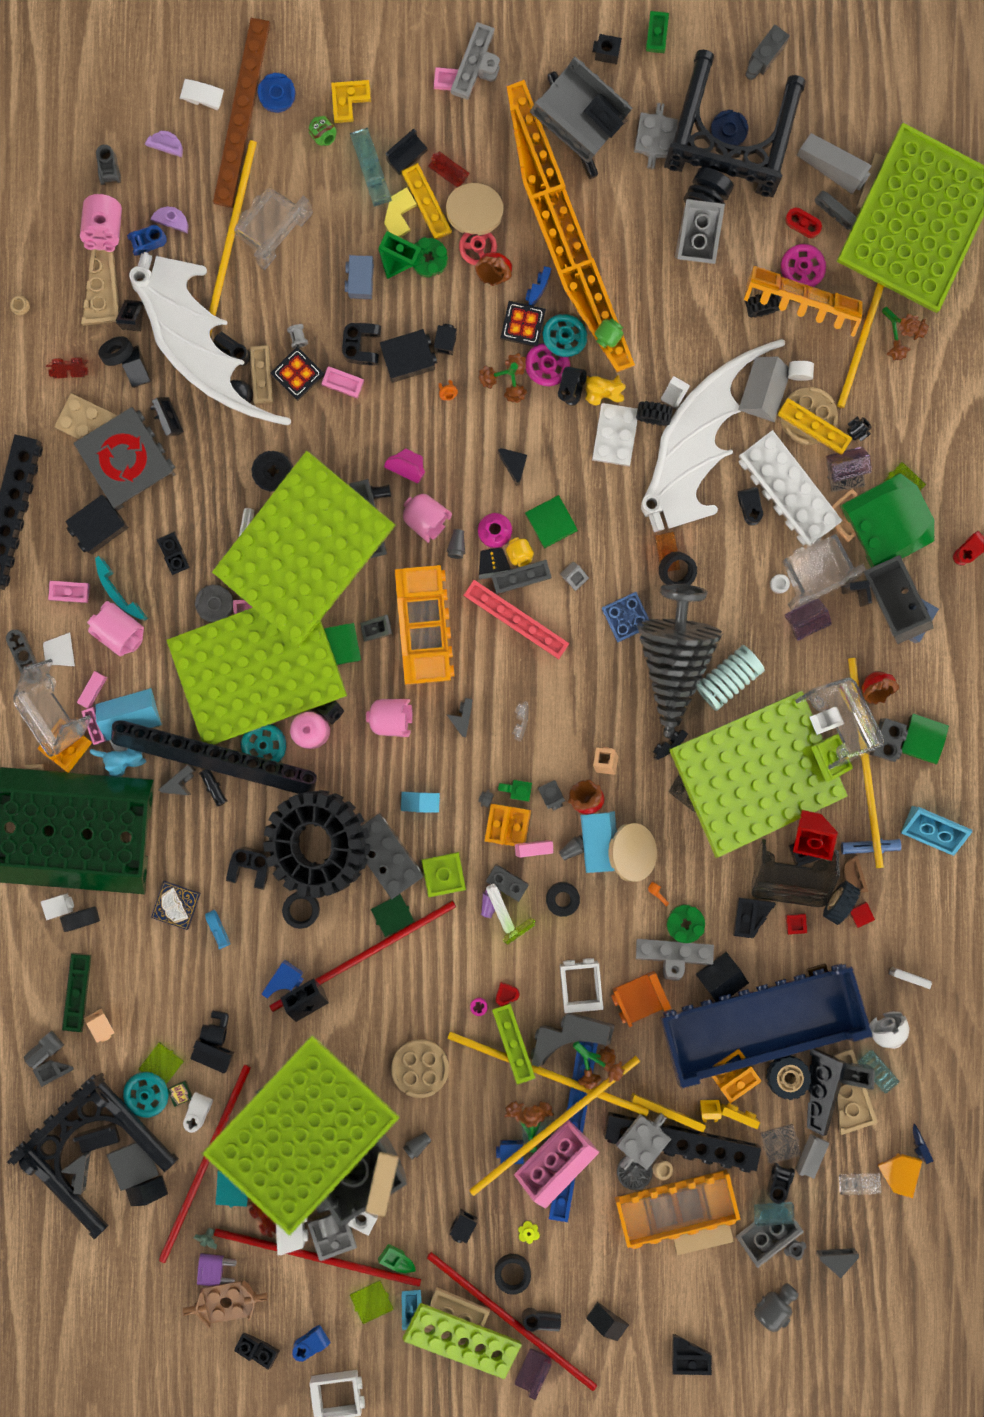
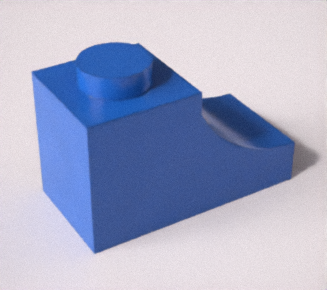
(285, 978)

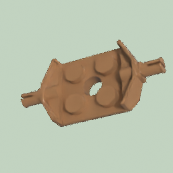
(212, 1310)

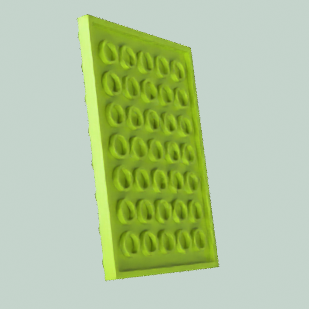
(917, 219)
(303, 548)
(251, 674)
(755, 774)
(300, 1135)

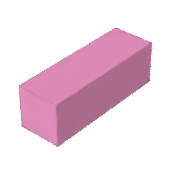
(92, 690)
(93, 729)
(534, 848)

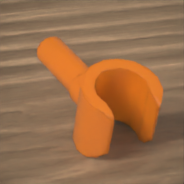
(654, 889)

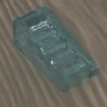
(892, 1082)

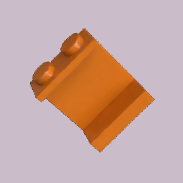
(640, 998)

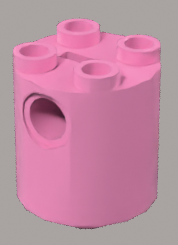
(100, 222)
(116, 629)

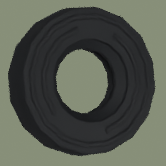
(124, 352)
(574, 899)

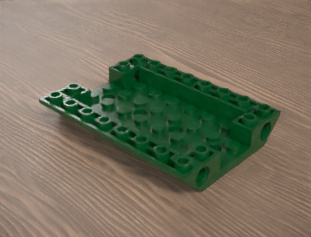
(71, 805)

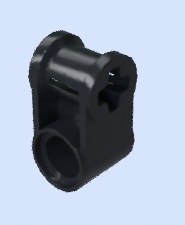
(572, 384)
(750, 502)
(781, 1179)

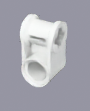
(198, 1109)

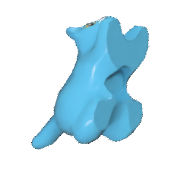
(117, 761)

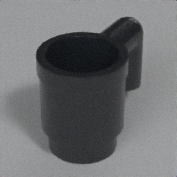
(213, 1033)

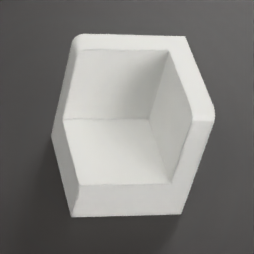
(675, 392)
(826, 720)

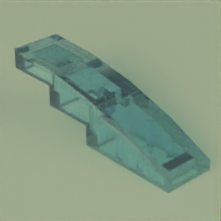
(370, 167)

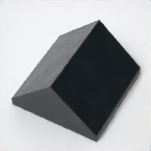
(722, 977)

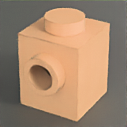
(605, 760)
(99, 1026)

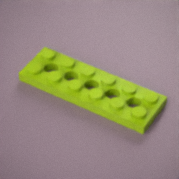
(460, 1329)

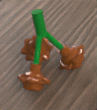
(909, 326)
(515, 366)
(605, 1059)
(530, 1117)

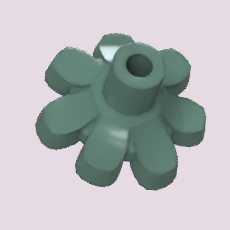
(206, 1239)

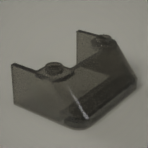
(794, 883)

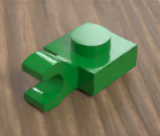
(519, 790)

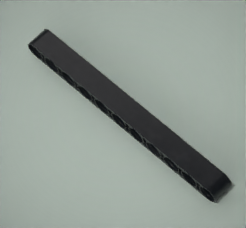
(212, 757)

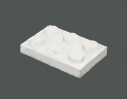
(615, 434)

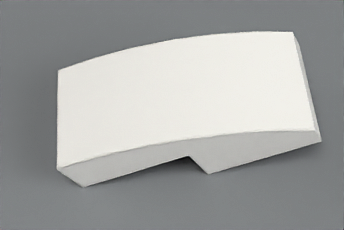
(201, 93)

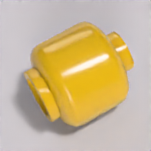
(519, 552)

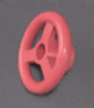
(476, 239)

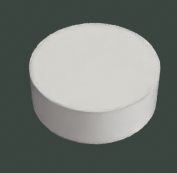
(779, 584)

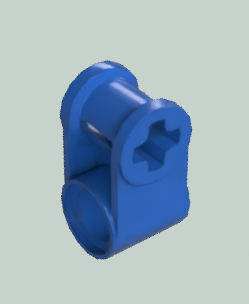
(143, 241)
(313, 1342)

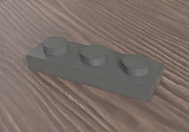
(521, 577)

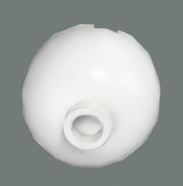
(891, 1030)

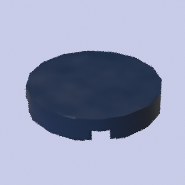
(730, 127)

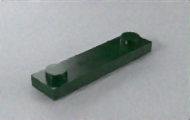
(76, 992)

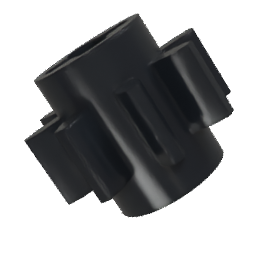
(859, 428)

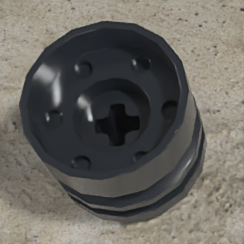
(709, 186)
(261, 467)

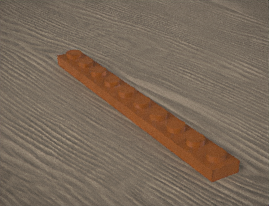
(241, 112)

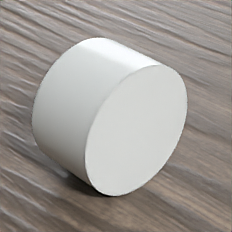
(801, 370)

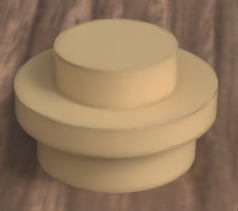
(19, 305)

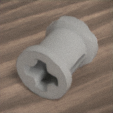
(297, 336)

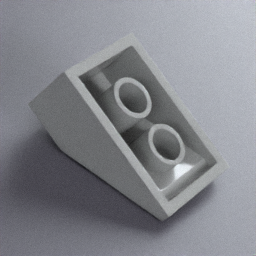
(700, 231)

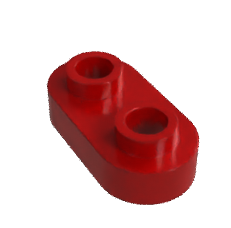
(804, 221)

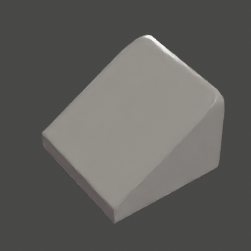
(574, 575)

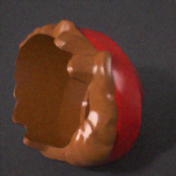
(494, 268)
(879, 687)
(586, 797)

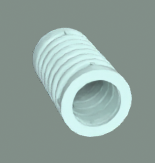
(740, 657)

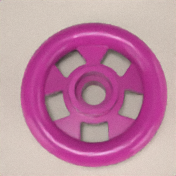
(812, 252)
(536, 375)

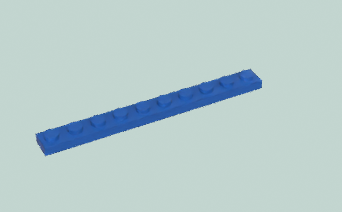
(561, 1204)

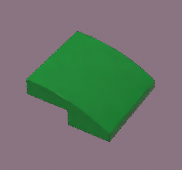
(551, 521)
(343, 643)
(925, 739)

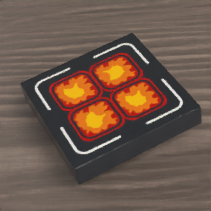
(523, 324)
(297, 373)

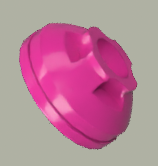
(499, 539)

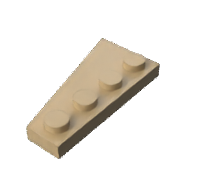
(102, 293)
(853, 1102)

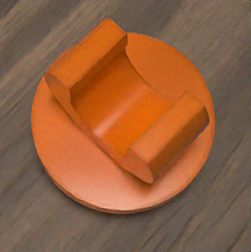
(447, 392)

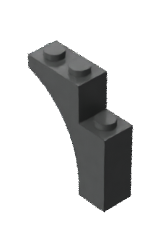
(575, 1029)

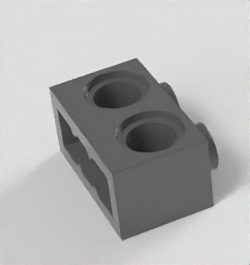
(894, 742)
(507, 882)

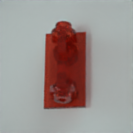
(448, 169)
(75, 366)
(266, 1225)

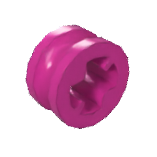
(473, 1004)

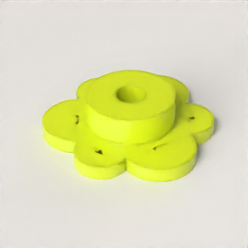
(528, 1227)

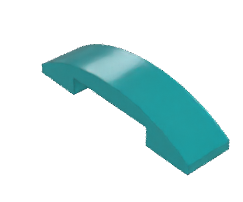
(104, 572)

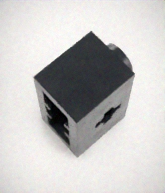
(304, 1000)

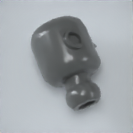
(774, 1308)

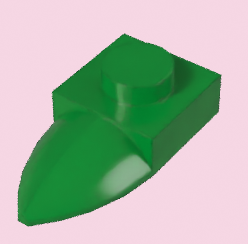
(396, 1260)

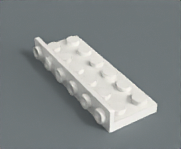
(789, 489)

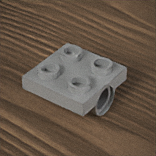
(330, 1237)

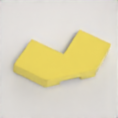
(400, 204)

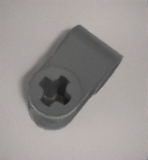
(107, 168)

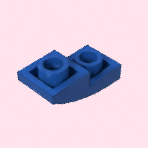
(537, 291)

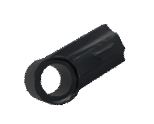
(231, 347)
(544, 1320)

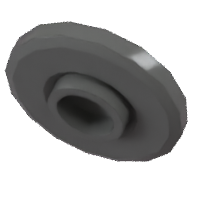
(635, 1176)

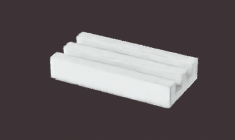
(910, 977)

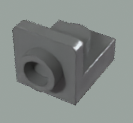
(552, 795)

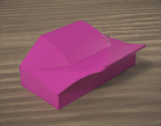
(407, 465)

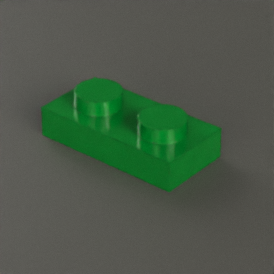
(657, 32)

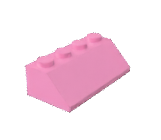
(556, 1164)

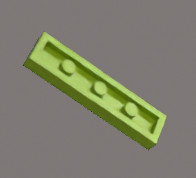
(513, 1044)

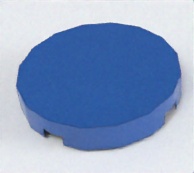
(276, 92)

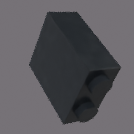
(408, 355)
(96, 525)

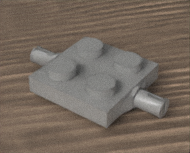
(655, 135)
(643, 1141)

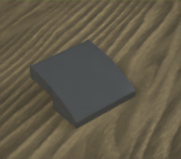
(131, 1166)

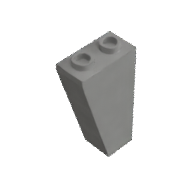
(835, 163)

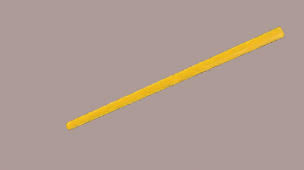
(233, 222)
(860, 346)
(869, 786)
(549, 1074)
(549, 1129)

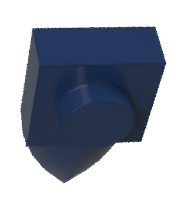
(921, 1148)

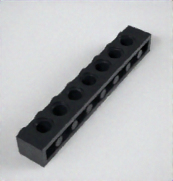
(15, 465)
(748, 1161)

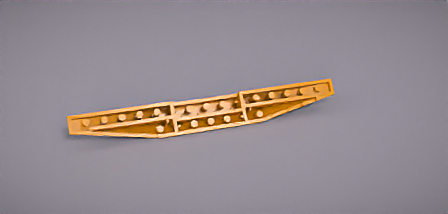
(559, 223)

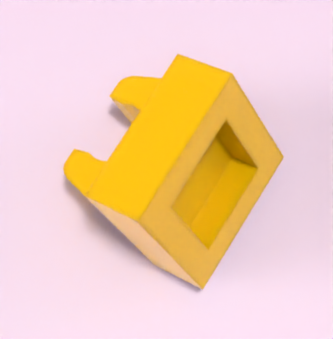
(710, 1110)

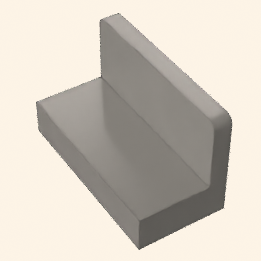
(812, 1156)

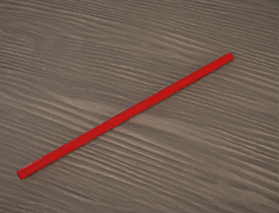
(378, 947)
(203, 1166)
(314, 1257)
(511, 1321)

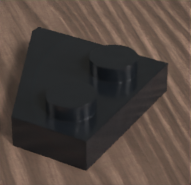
(750, 916)
(689, 1358)

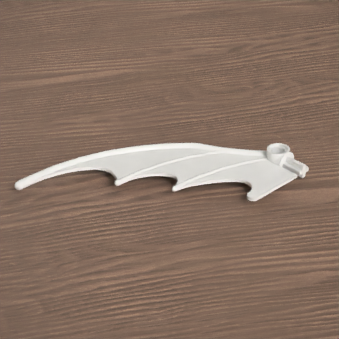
(184, 329)
(689, 445)

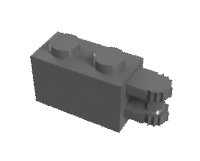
(767, 52)

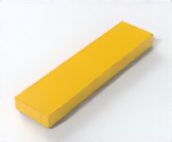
(426, 201)
(814, 426)
(669, 1113)

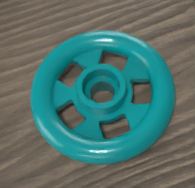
(571, 321)
(276, 735)
(133, 1084)

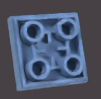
(625, 616)

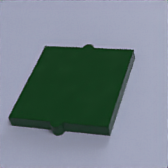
(392, 915)

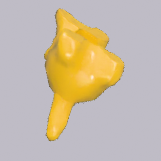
(600, 388)

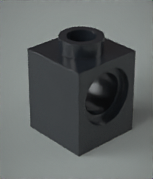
(607, 56)
(445, 339)
(463, 1226)

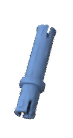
(867, 846)

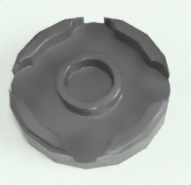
(214, 603)

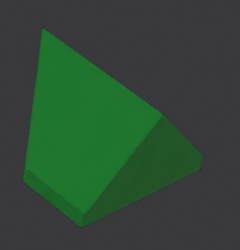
(397, 254)

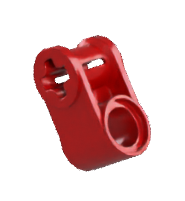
(972, 548)

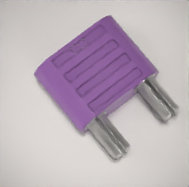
(211, 1269)

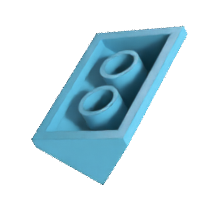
(133, 708)
(935, 830)
(596, 834)

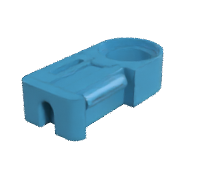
(217, 929)

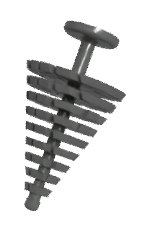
(677, 654)

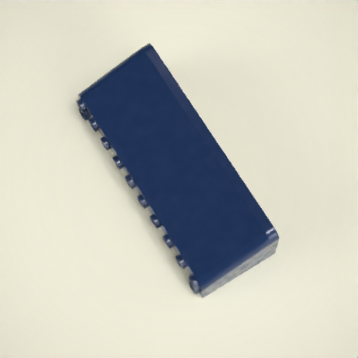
(765, 1024)

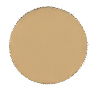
(474, 209)
(817, 402)
(633, 852)
(420, 1068)

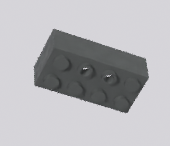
(887, 584)
(392, 855)

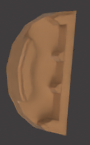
(853, 873)

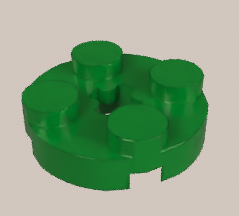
(438, 252)
(676, 918)

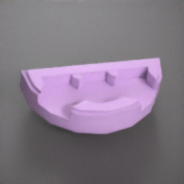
(165, 142)
(171, 218)

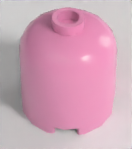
(425, 516)
(390, 717)
(310, 730)

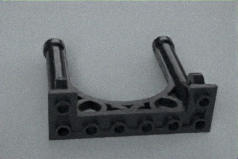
(684, 150)
(34, 1162)

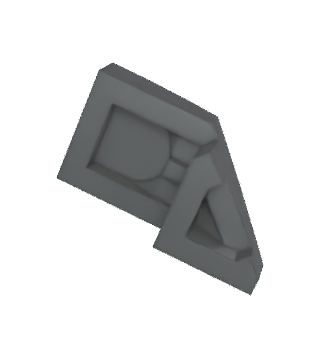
(50, 1071)

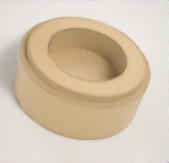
(662, 1169)

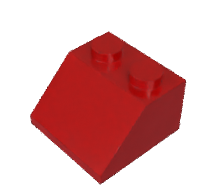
(815, 836)

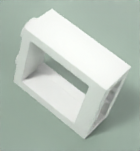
(587, 1005)
(341, 1411)

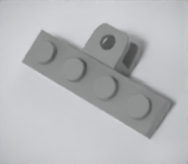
(476, 62)
(674, 955)

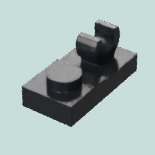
(167, 416)

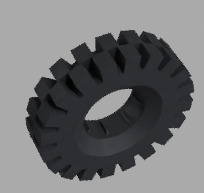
(346, 847)

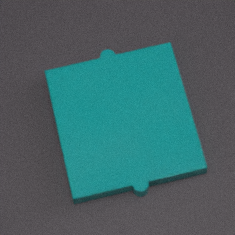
(228, 1193)

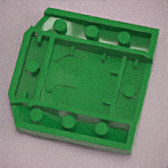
(890, 520)

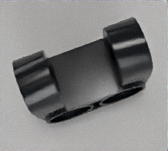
(364, 330)
(251, 855)

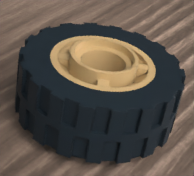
(841, 902)
(800, 1077)

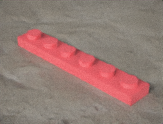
(516, 619)

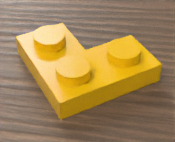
(347, 93)

